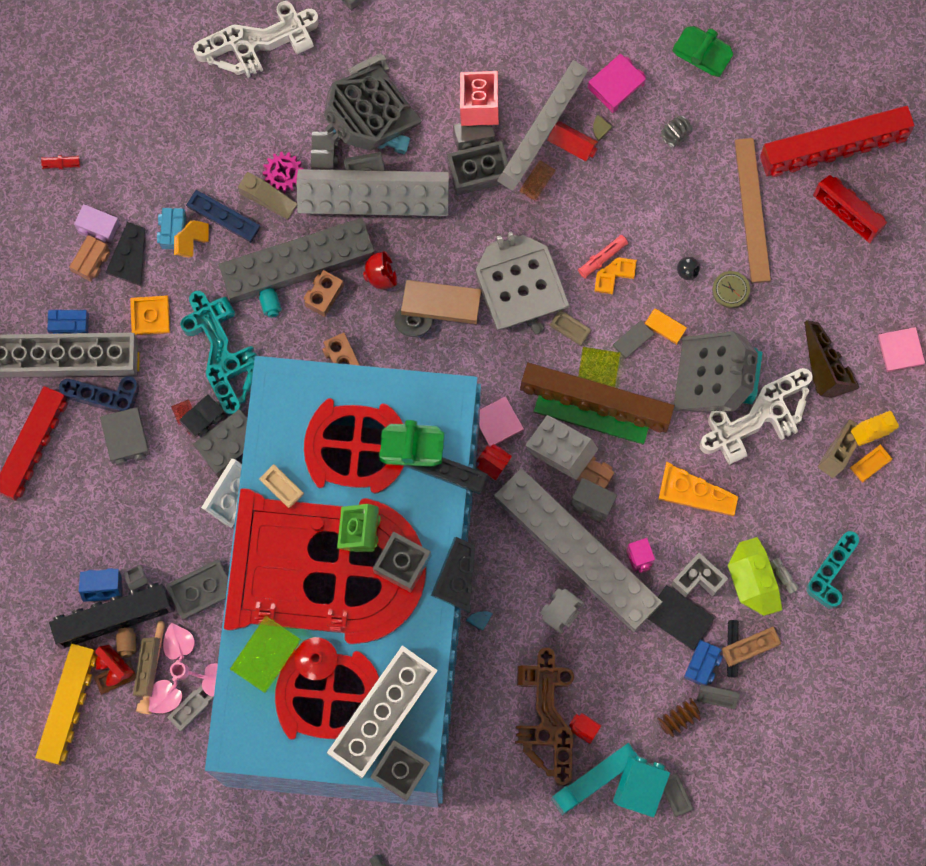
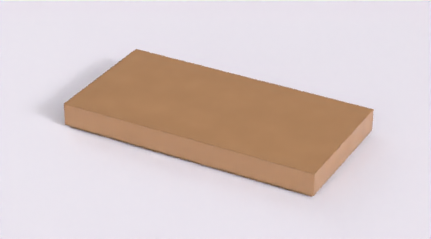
(441, 302)

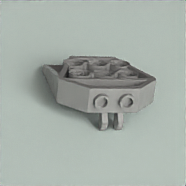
(518, 254)

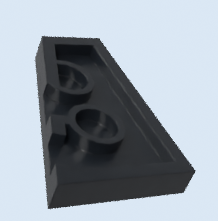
(128, 255)

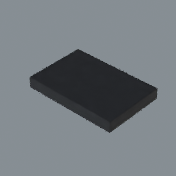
(681, 618)

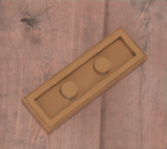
(751, 646)

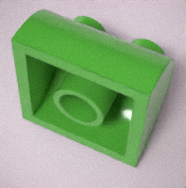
(358, 528)

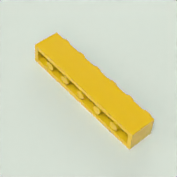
(66, 705)

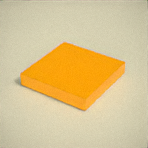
(150, 315)

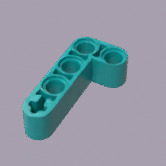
(835, 566)

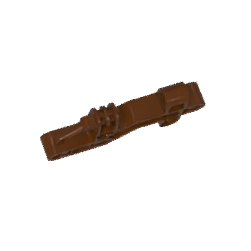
(545, 680)

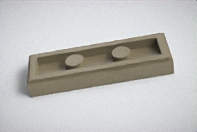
(146, 667)

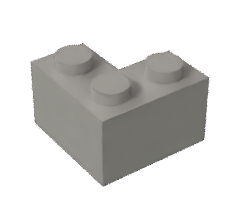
(699, 572)

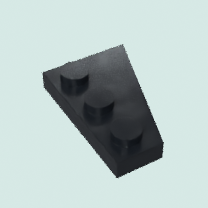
(456, 575)

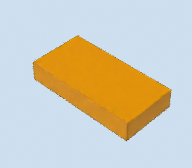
(665, 326)
(871, 463)

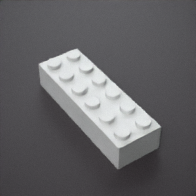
(382, 712)

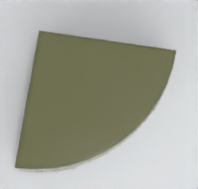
(600, 128)

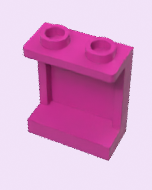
(616, 82)

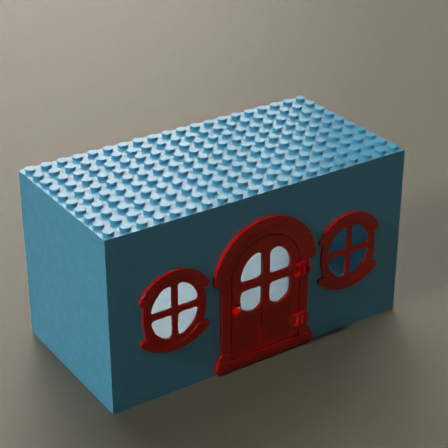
(258, 735)

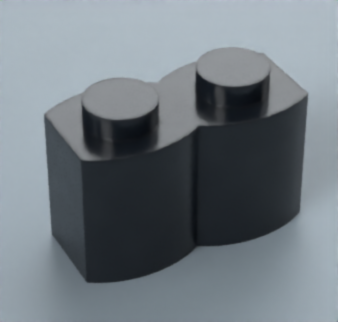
(202, 416)

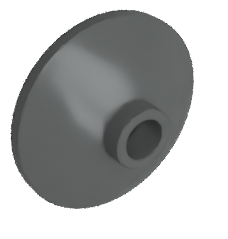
(403, 325)

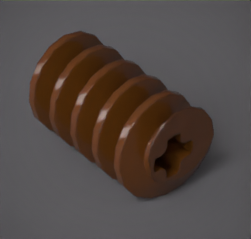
(679, 718)

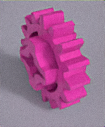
(276, 175)

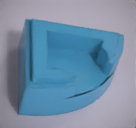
(480, 619)

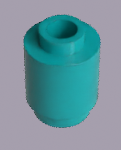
(270, 302)

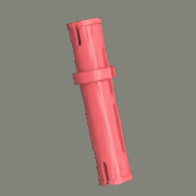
(596, 261)

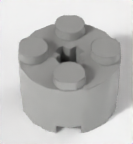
(561, 610)

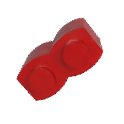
(493, 461)
(584, 727)

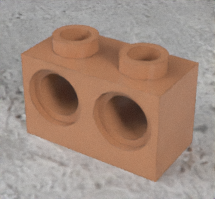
(327, 294)
(344, 355)

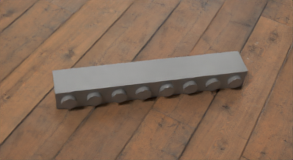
(542, 125)

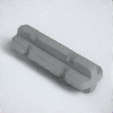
(784, 575)

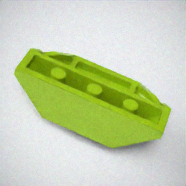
(754, 578)

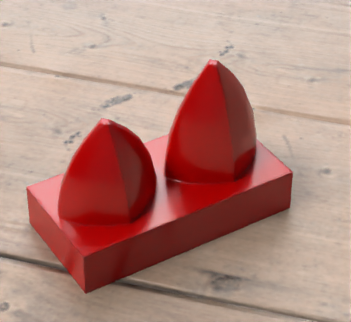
(109, 658)

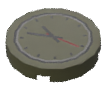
(731, 289)

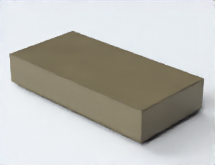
(570, 327)

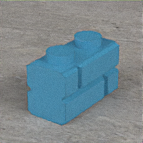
(171, 223)

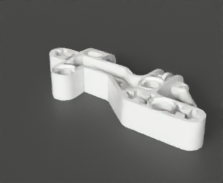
(256, 39)
(730, 433)

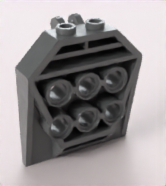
(355, 126)
(715, 372)

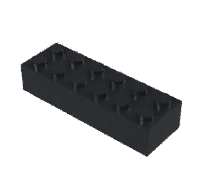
(110, 616)

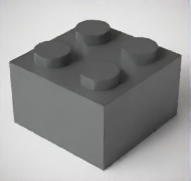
(593, 500)
(402, 562)
(400, 770)

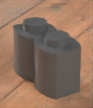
(323, 151)

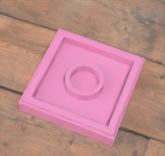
(901, 349)
(499, 422)

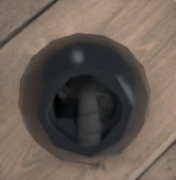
(688, 268)

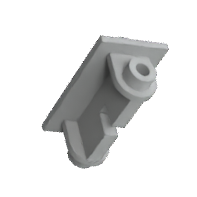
(378, 59)

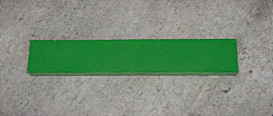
(591, 420)

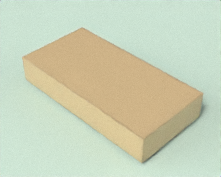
(281, 486)

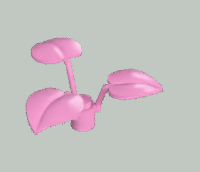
(175, 645)

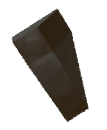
(827, 371)

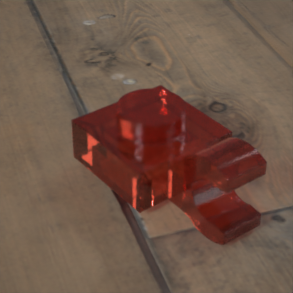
(181, 409)

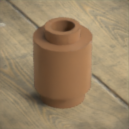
(126, 642)

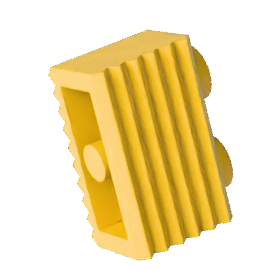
(875, 428)

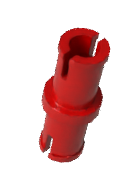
(60, 162)

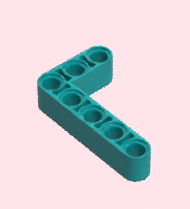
(593, 780)

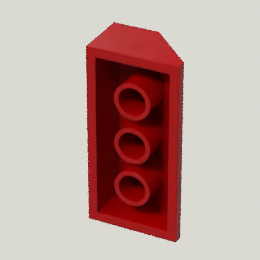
(849, 208)

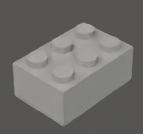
(561, 447)

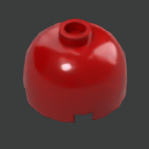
(379, 271)

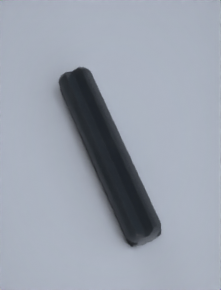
(733, 636)

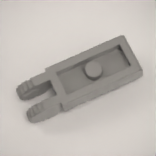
(189, 709)

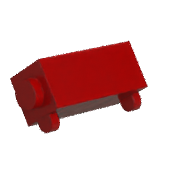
(573, 141)

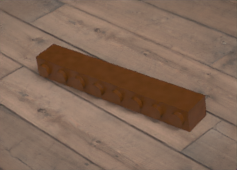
(596, 397)

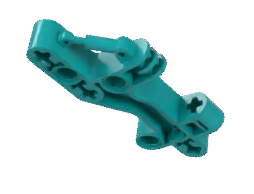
(209, 320)

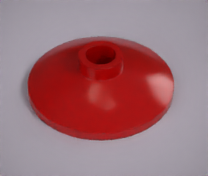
(326, 663)

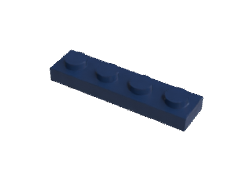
(223, 216)

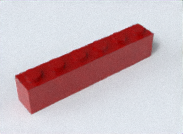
(30, 442)

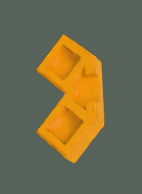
(185, 239)
(618, 268)

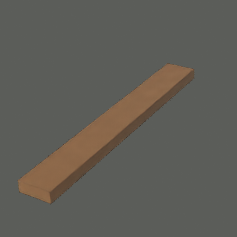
(752, 210)

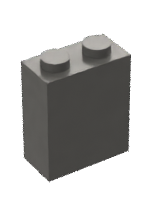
(125, 436)

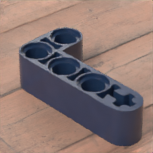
(98, 392)

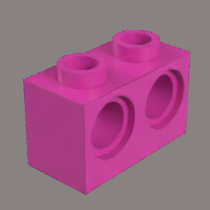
(640, 555)

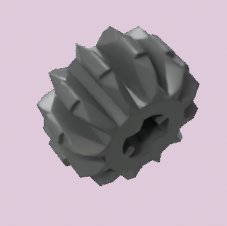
(676, 131)

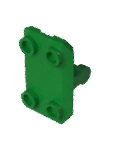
(703, 50)
(412, 444)

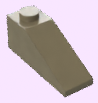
(266, 195)
(839, 451)

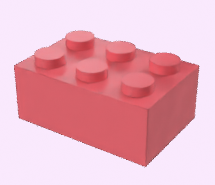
(479, 98)

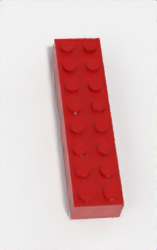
(837, 141)

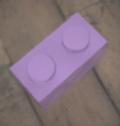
(97, 224)

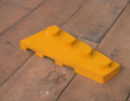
(690, 491)

